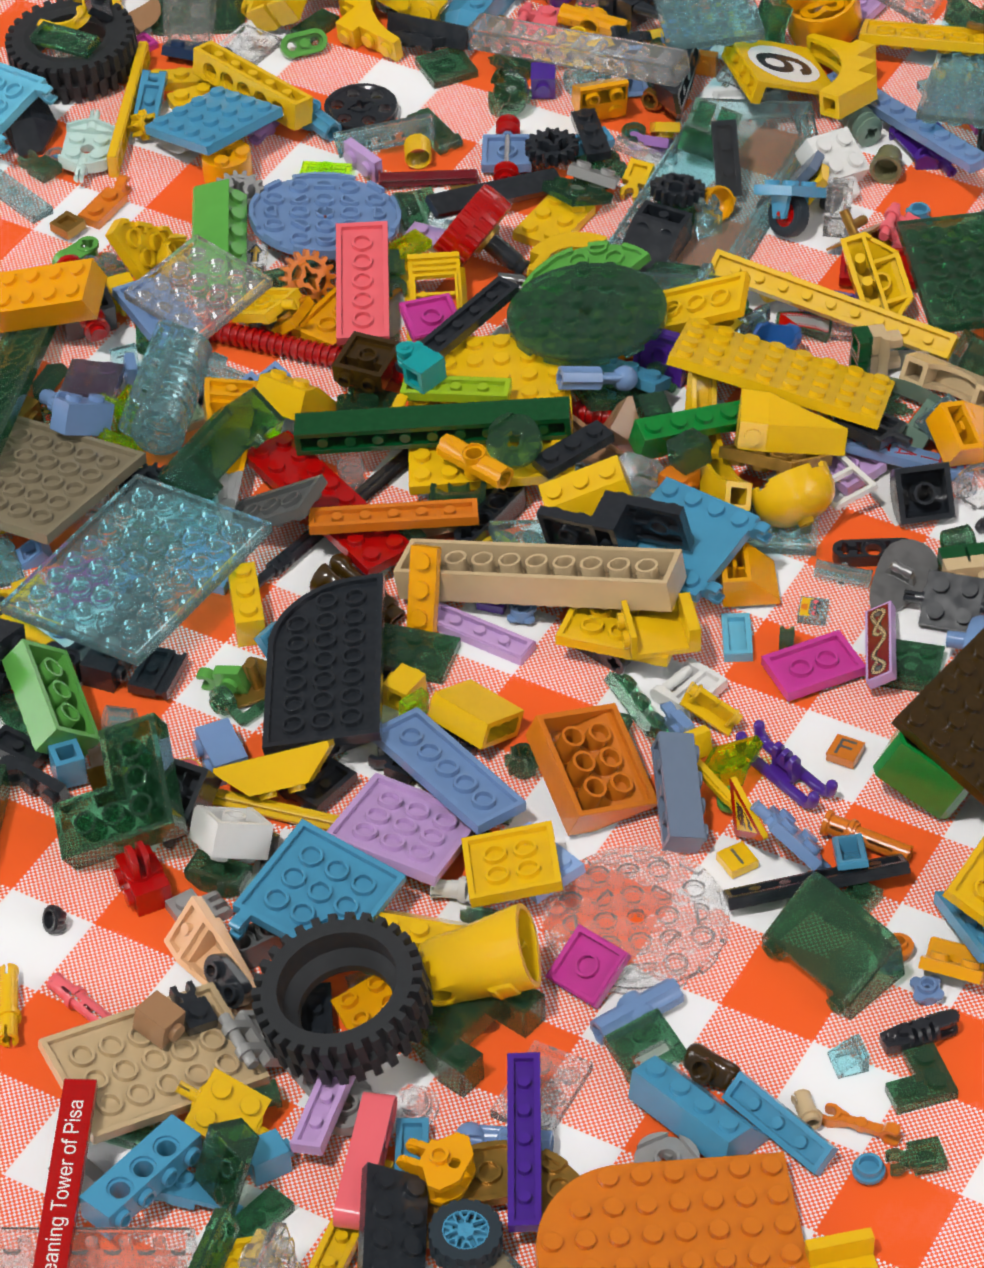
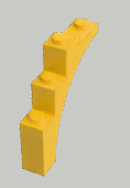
(361, 27)
(855, 70)
(717, 476)

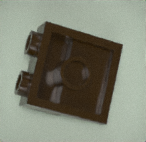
(365, 362)

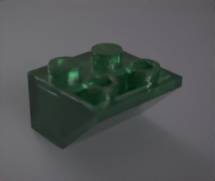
(226, 1162)

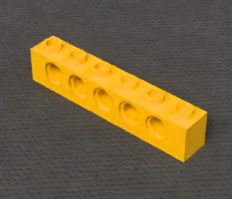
(237, 74)

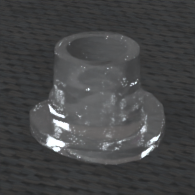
(417, 1102)

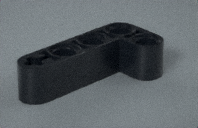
(498, 506)

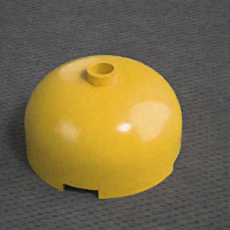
(795, 496)

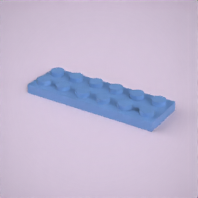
(449, 771)

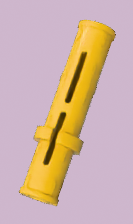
(9, 1012)

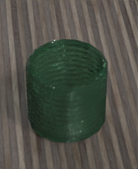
(957, 536)

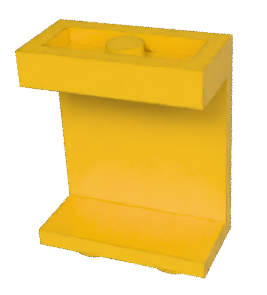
(661, 633)
(842, 1250)

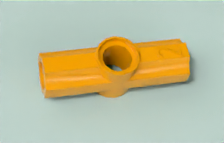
(593, 20)
(475, 461)

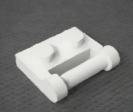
(699, 674)

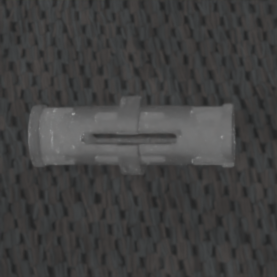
(637, 150)

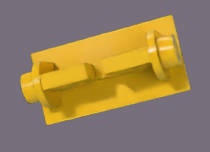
(710, 708)

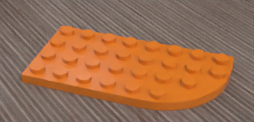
(676, 1216)

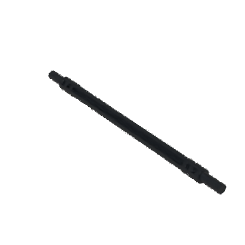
(307, 541)

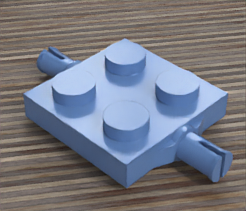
(783, 828)

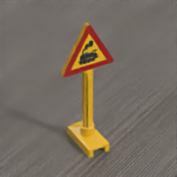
(744, 820)

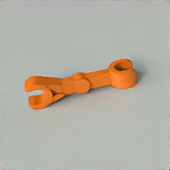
(888, 1132)

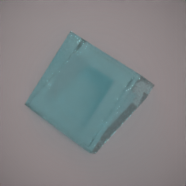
(849, 1057)

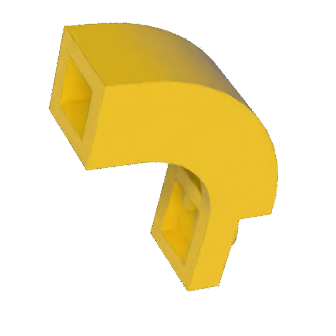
(558, 243)

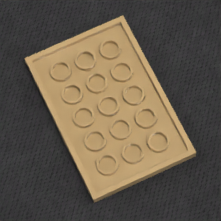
(137, 1076)

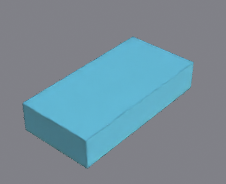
(737, 637)

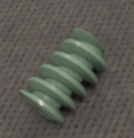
(863, 126)

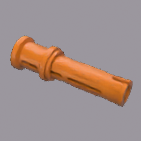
(838, 826)

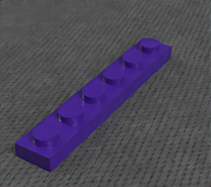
(524, 1141)

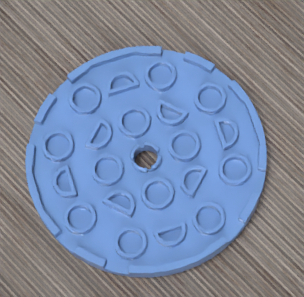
(293, 211)

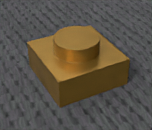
(67, 225)

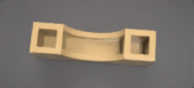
(943, 377)

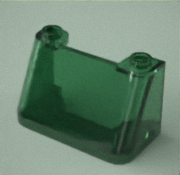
(836, 945)

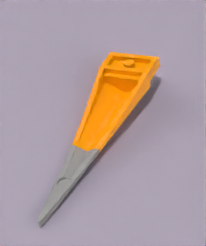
(216, 395)

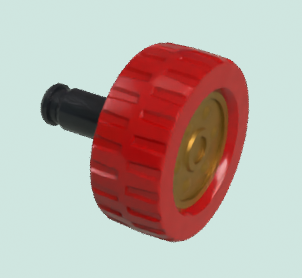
(477, 230)

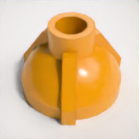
(725, 197)

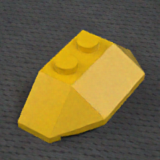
(877, 273)
(276, 771)

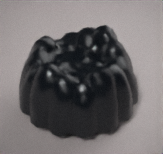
(54, 919)

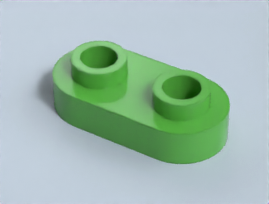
(302, 43)

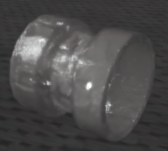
(351, 470)

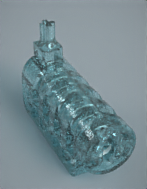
(175, 387)

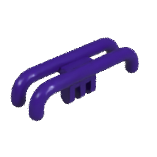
(787, 770)

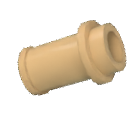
(806, 1108)

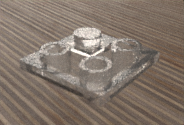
(188, 20)

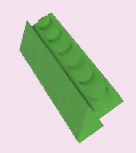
(221, 217)

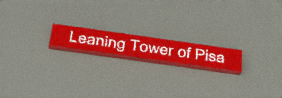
(66, 1174)

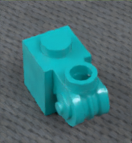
(420, 365)

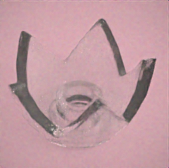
(969, 487)

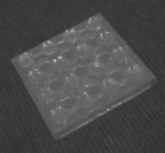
(198, 287)

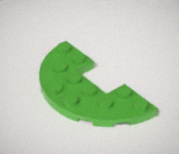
(595, 252)

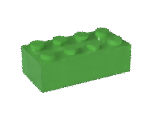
(49, 696)

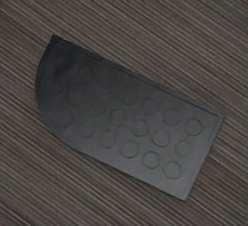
(327, 667)

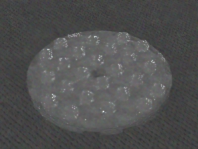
(675, 896)

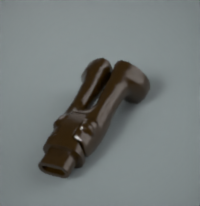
(342, 567)

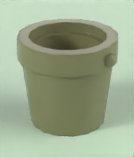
(886, 164)

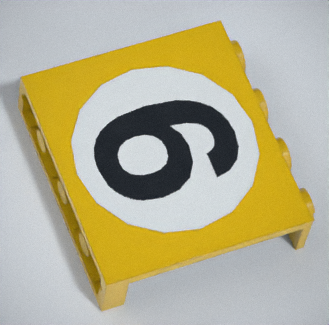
(774, 66)

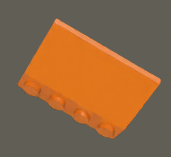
(590, 767)

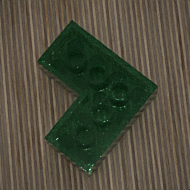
(136, 804)

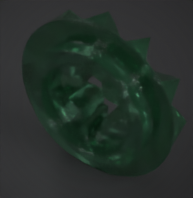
(472, 914)

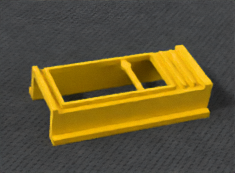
(435, 266)

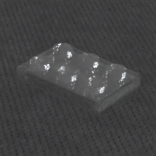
(560, 1083)

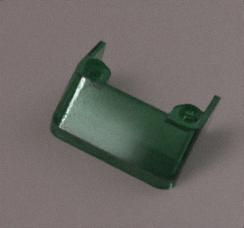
(220, 444)

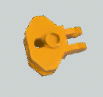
(441, 1166)

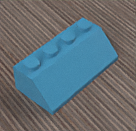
(692, 1110)

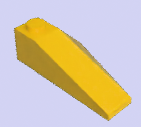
(780, 426)

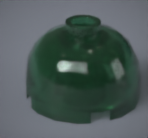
(509, 93)

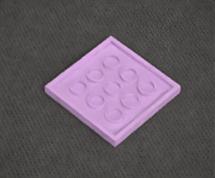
(402, 828)

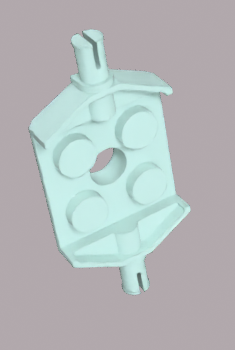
(86, 136)

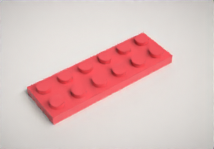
(362, 280)

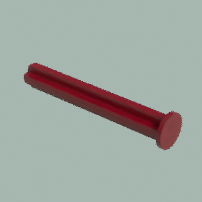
(427, 178)

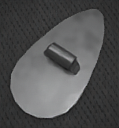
(901, 567)

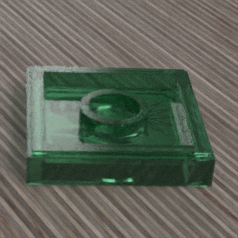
(446, 67)

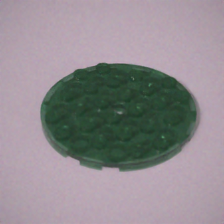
(623, 316)

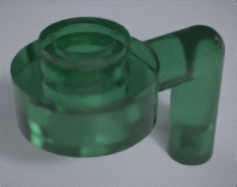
(224, 703)

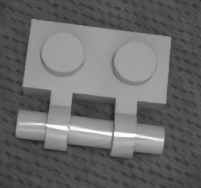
(246, 1027)

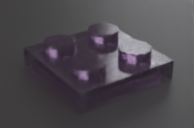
(93, 377)

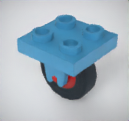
(789, 204)

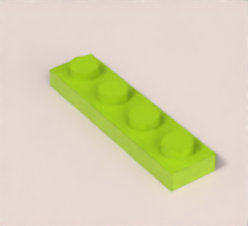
(463, 390)

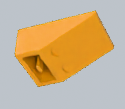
(958, 432)

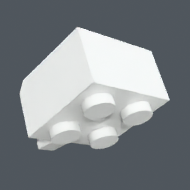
(840, 154)
(231, 833)

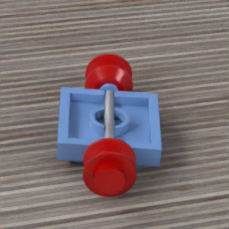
(505, 150)

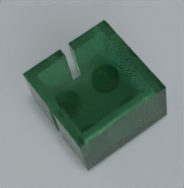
(697, 133)

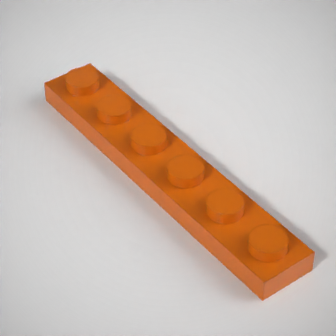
(393, 516)

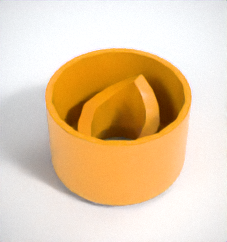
(824, 17)

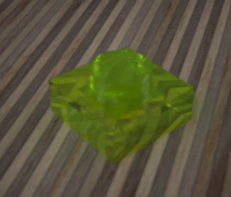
(418, 699)

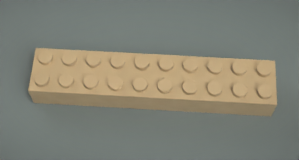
(553, 574)

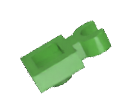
(230, 676)

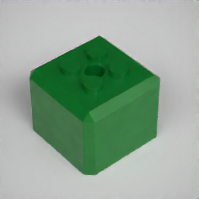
(918, 777)

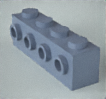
(679, 792)

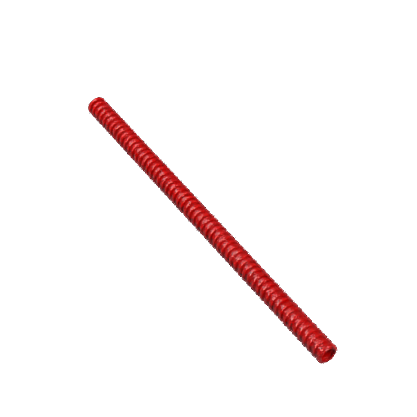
(326, 354)

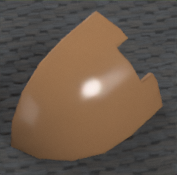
(145, 16)

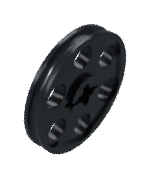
(362, 107)

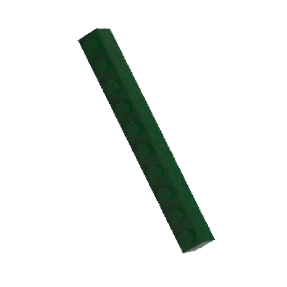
(422, 425)

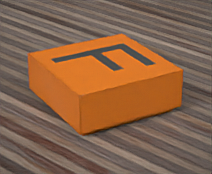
(845, 751)

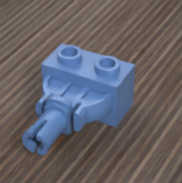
(77, 414)

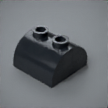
(922, 493)

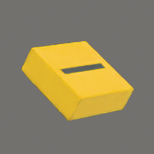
(737, 859)

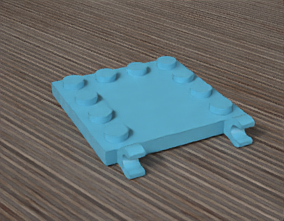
(17, 93)

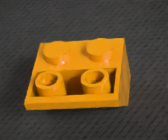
(606, 96)
(749, 579)

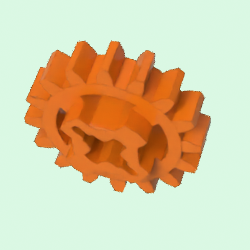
(302, 267)

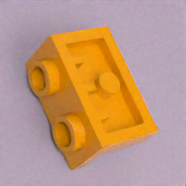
(952, 960)

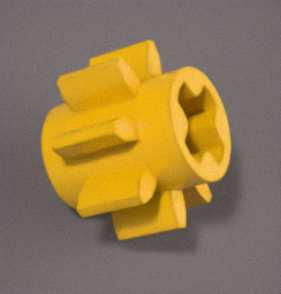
(138, 124)

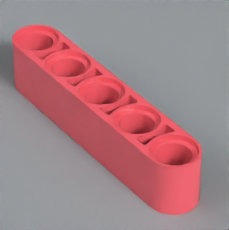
(368, 1144)

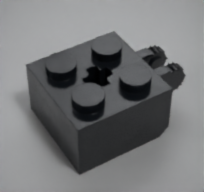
(196, 787)

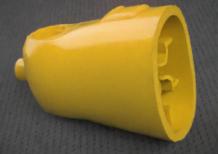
(484, 958)

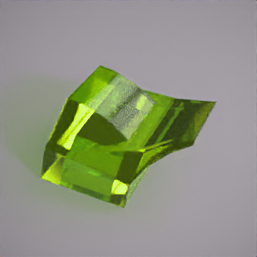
(734, 758)

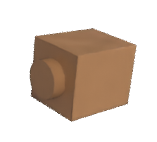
(159, 1019)

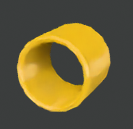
(417, 160)

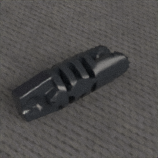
(921, 1031)

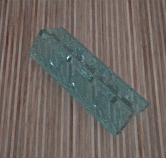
(387, 133)

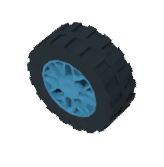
(466, 1221)

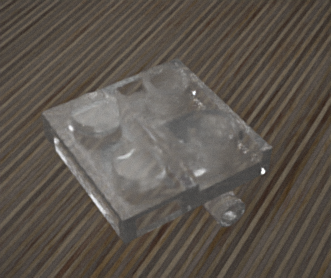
(270, 1249)

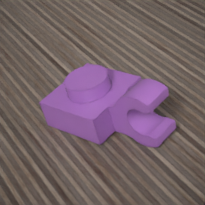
(654, 142)

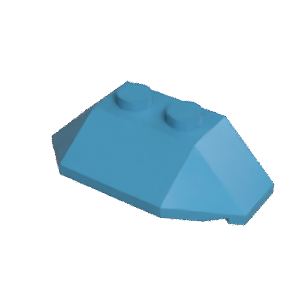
(466, 11)

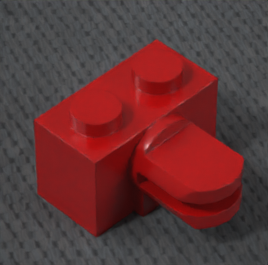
(142, 879)

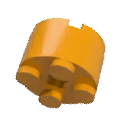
(226, 160)

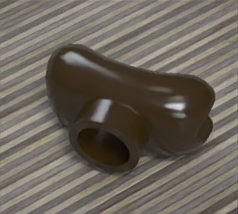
(709, 1067)

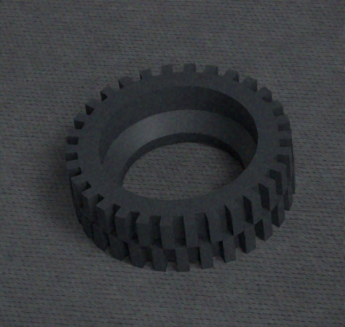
(75, 76)
(332, 950)

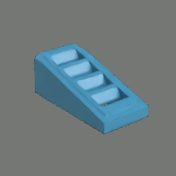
(849, 852)

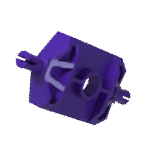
(924, 157)

